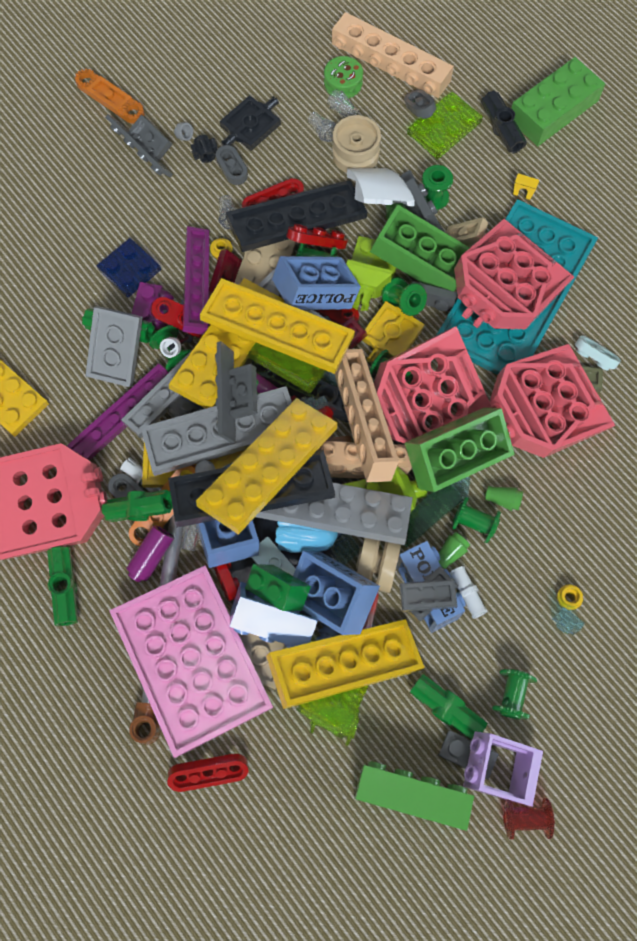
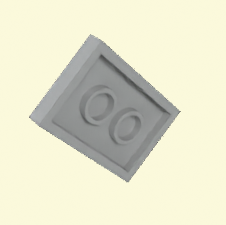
(113, 346)

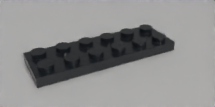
(270, 220)
(308, 485)

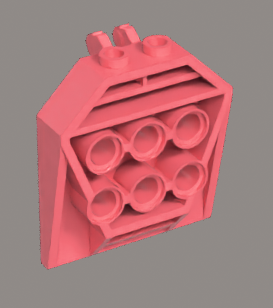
(507, 279)
(455, 367)
(528, 422)
(80, 500)

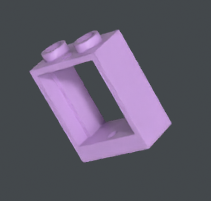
(527, 762)

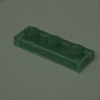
(430, 512)

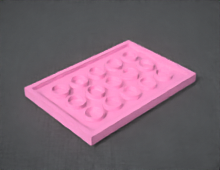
(190, 661)

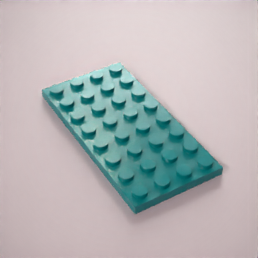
(498, 347)

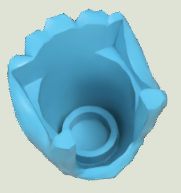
(301, 538)

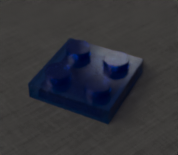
(128, 267)

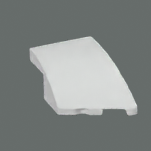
(380, 186)

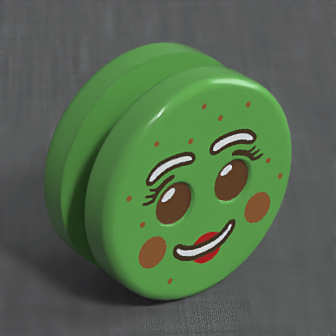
(343, 74)

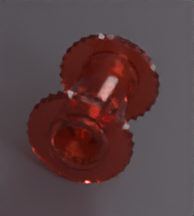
(528, 818)

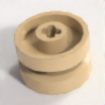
(356, 143)
(378, 561)

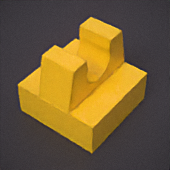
(527, 183)

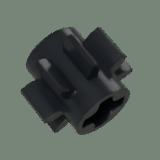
(204, 148)

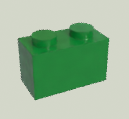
(277, 587)

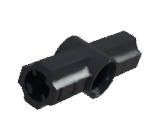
(503, 122)

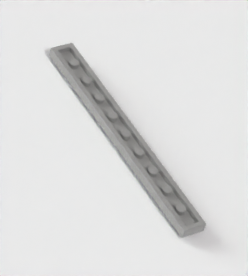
(159, 399)

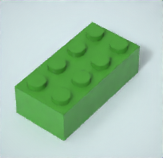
(557, 101)
(419, 249)
(459, 449)
(415, 797)

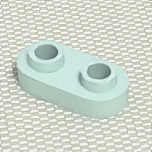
(604, 357)

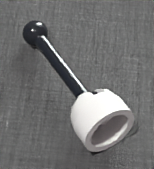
(174, 344)

